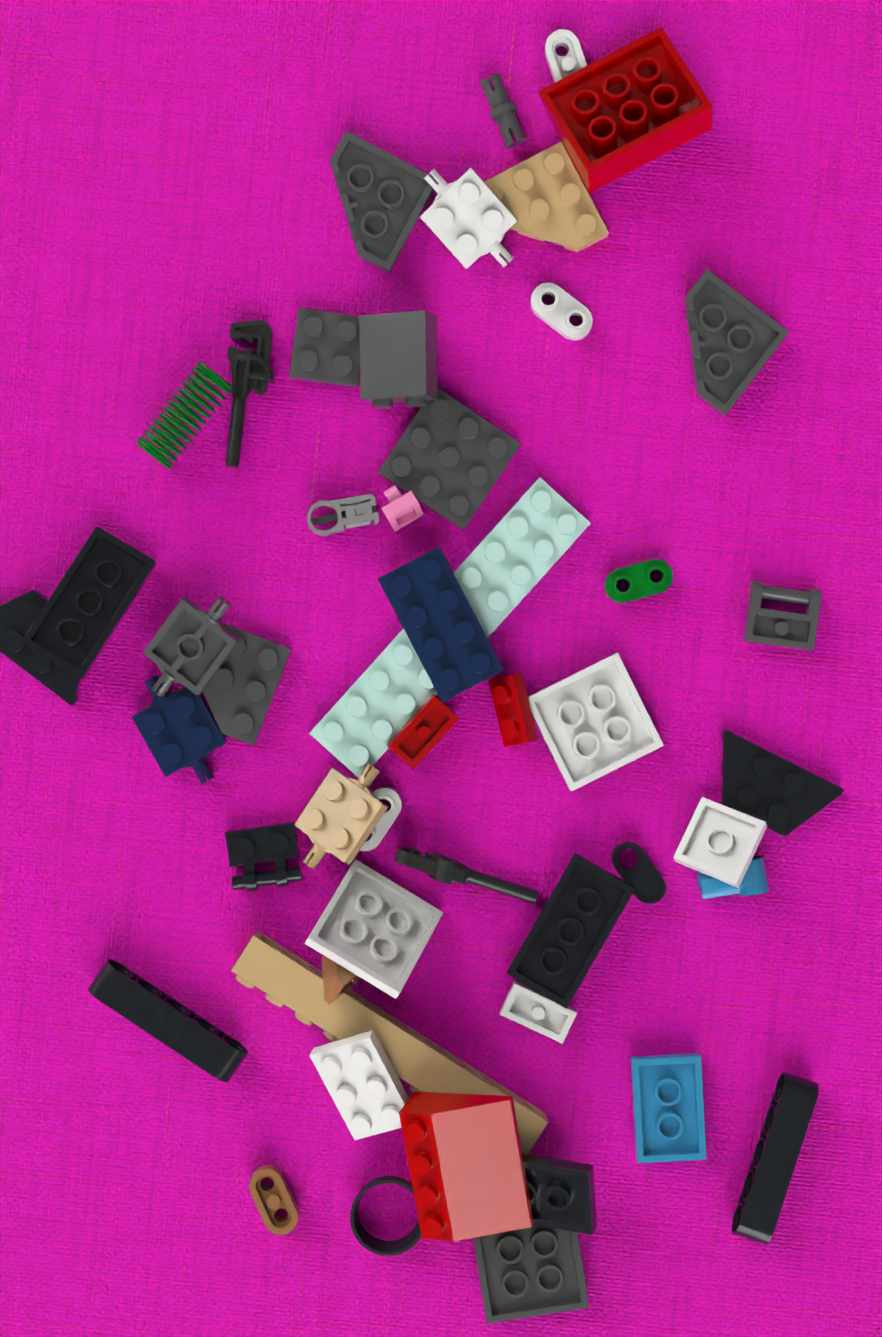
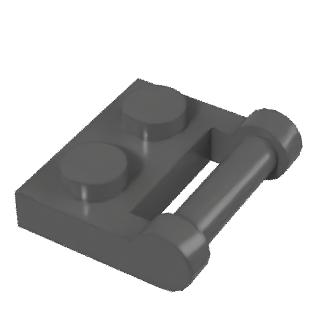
(782, 627)

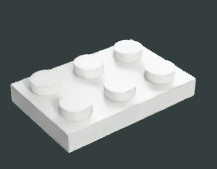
(361, 1083)

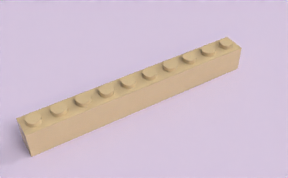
(413, 1056)

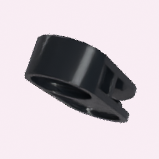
(643, 875)

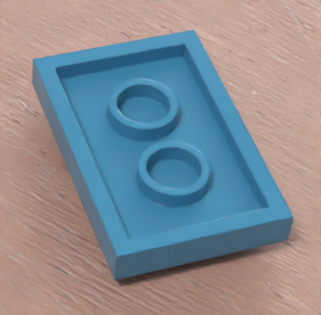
(668, 1108)

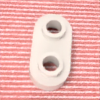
(564, 65)
(560, 311)
(386, 820)

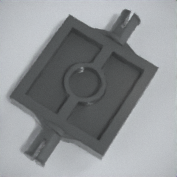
(191, 646)

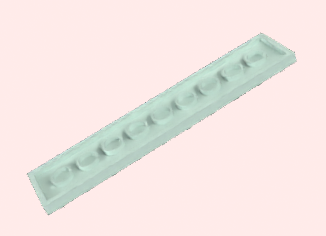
(494, 583)

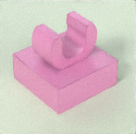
(401, 508)

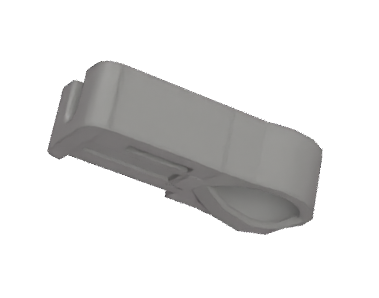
(349, 512)

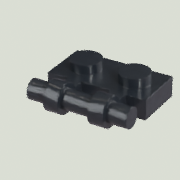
(262, 845)

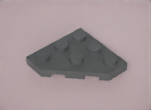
(379, 198)
(727, 340)
(246, 685)

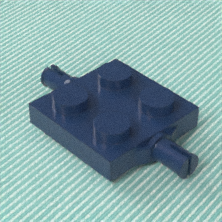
(179, 731)

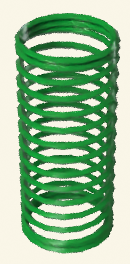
(151, 448)

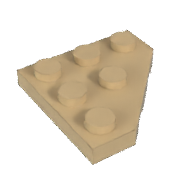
(550, 200)

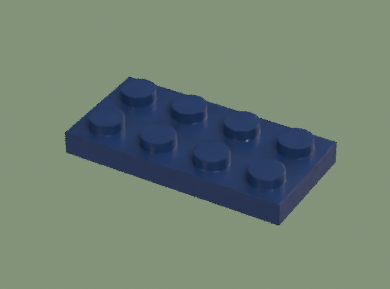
(440, 624)

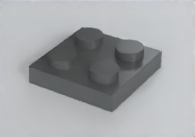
(326, 348)

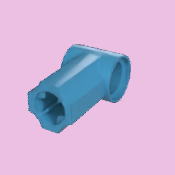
(753, 883)

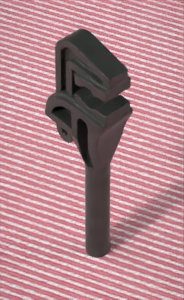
(248, 373)
(449, 870)

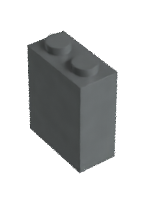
(398, 358)

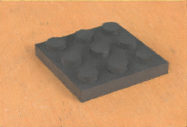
(449, 459)
(530, 1273)

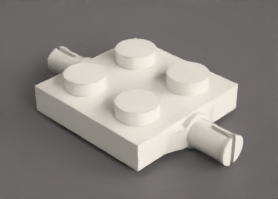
(468, 218)

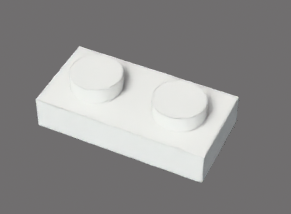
(537, 1012)

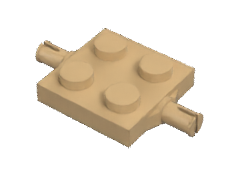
(341, 816)

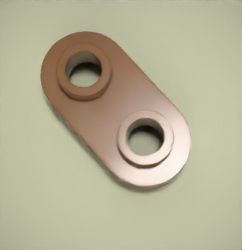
(273, 1198)

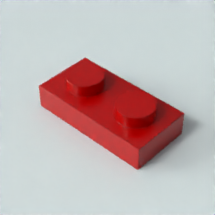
(513, 709)
(423, 731)

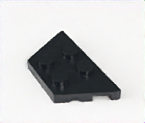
(15, 622)
(770, 786)

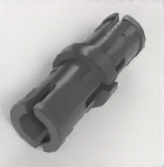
(502, 110)

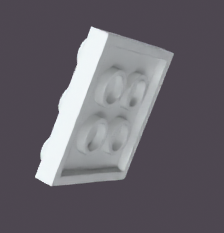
(594, 722)
(374, 928)

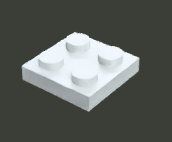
(720, 842)

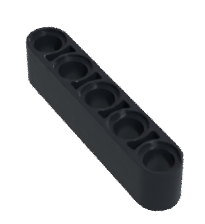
(168, 1020)
(775, 1158)

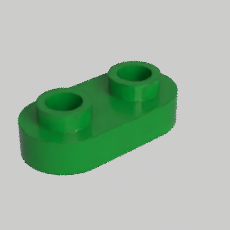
(639, 581)

